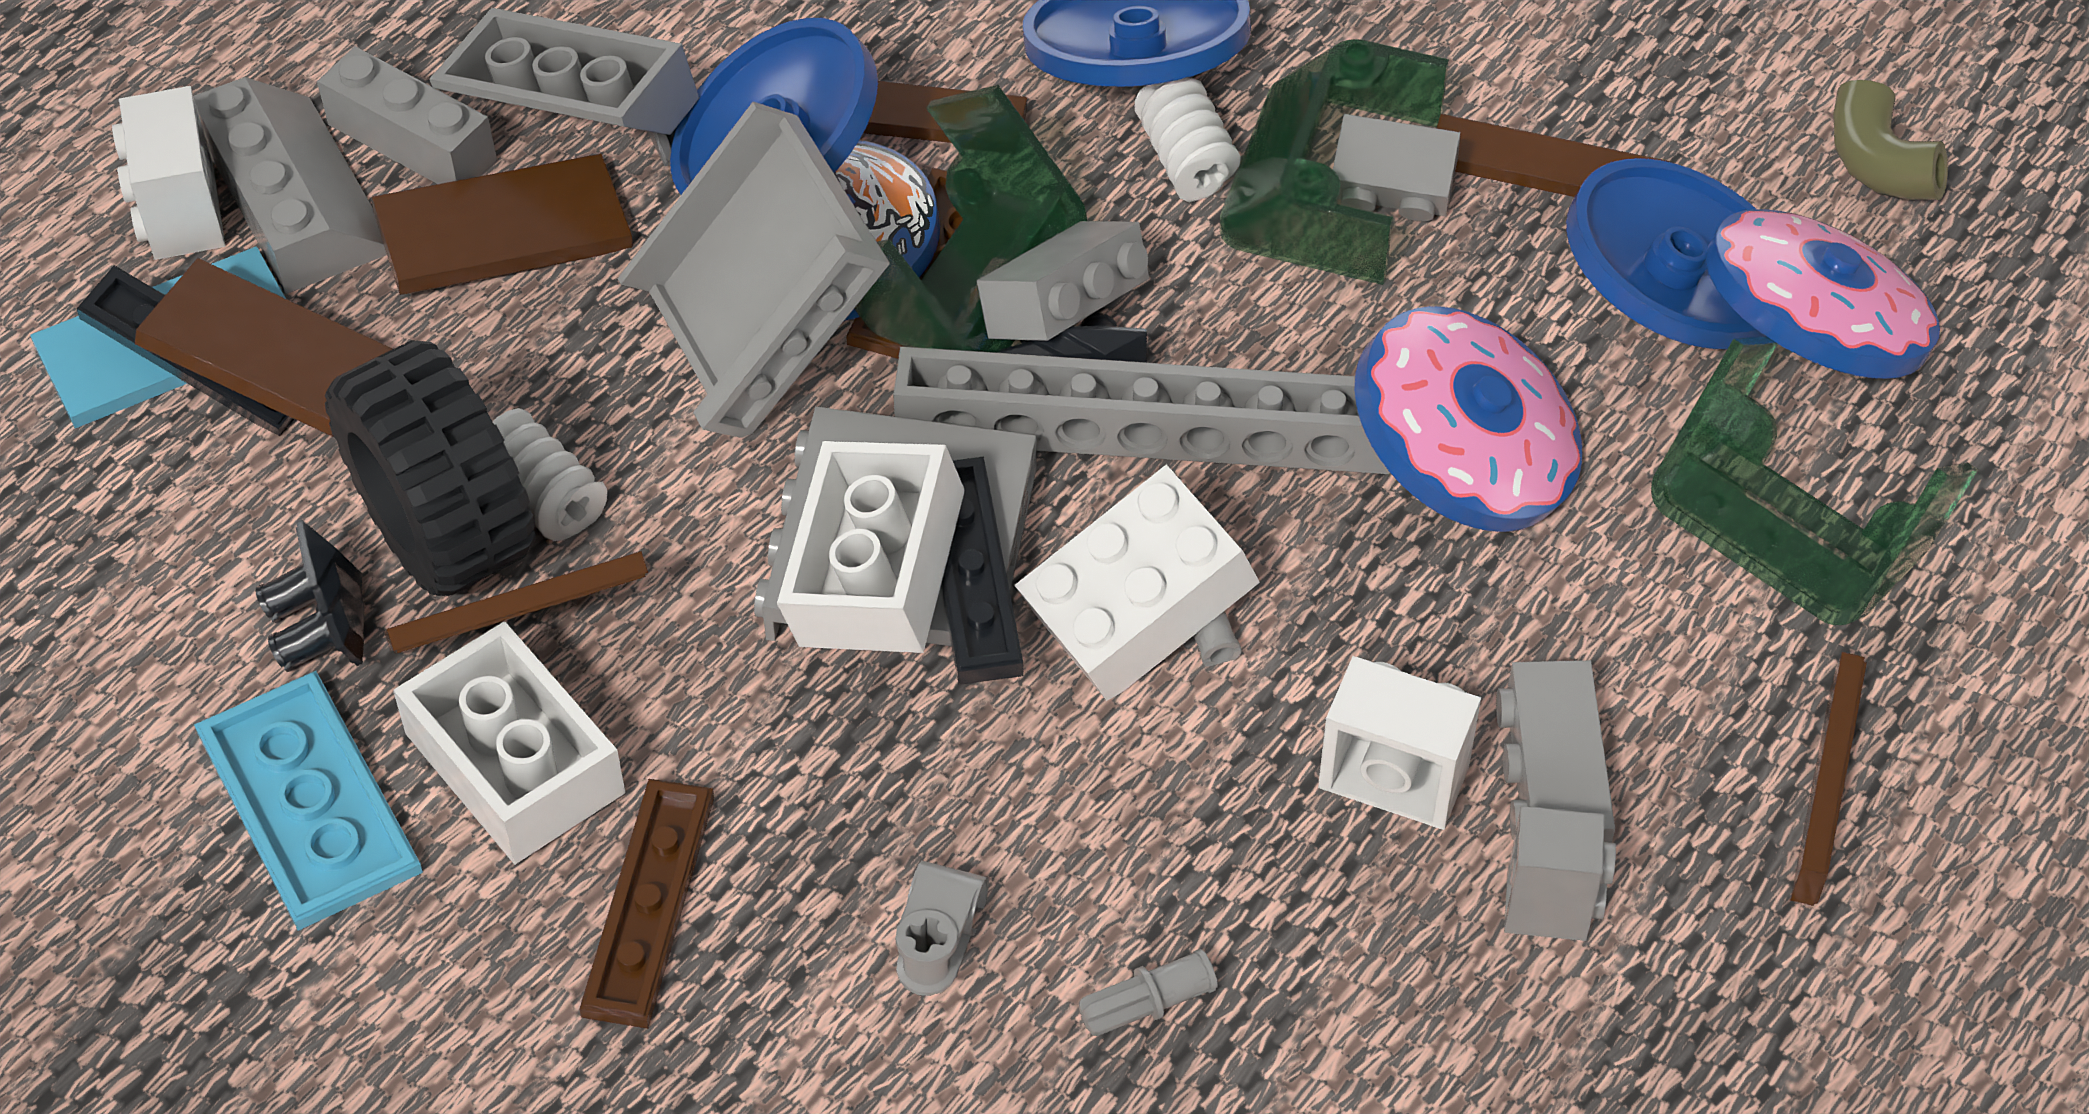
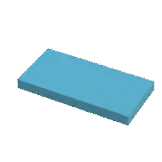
(103, 376)
(308, 800)

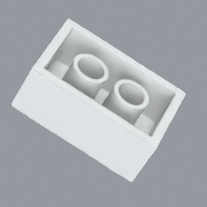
(871, 546)
(1138, 583)
(510, 742)

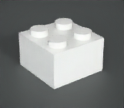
(168, 173)
(1398, 741)

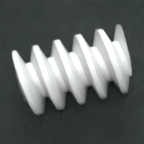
(1187, 137)
(558, 487)

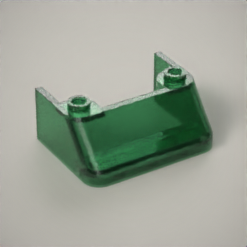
(1288, 203)
(1008, 204)
(1793, 542)

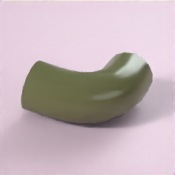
(1873, 151)

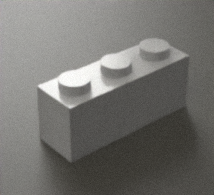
(406, 119)
(1063, 280)
(1555, 740)

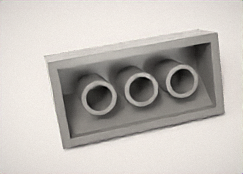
(572, 71)
(289, 181)

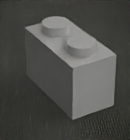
(1396, 166)
(1557, 873)

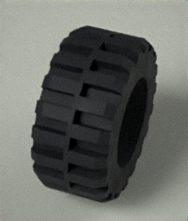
(430, 467)

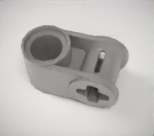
(937, 921)

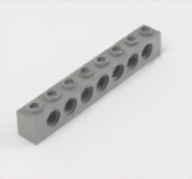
(1142, 408)

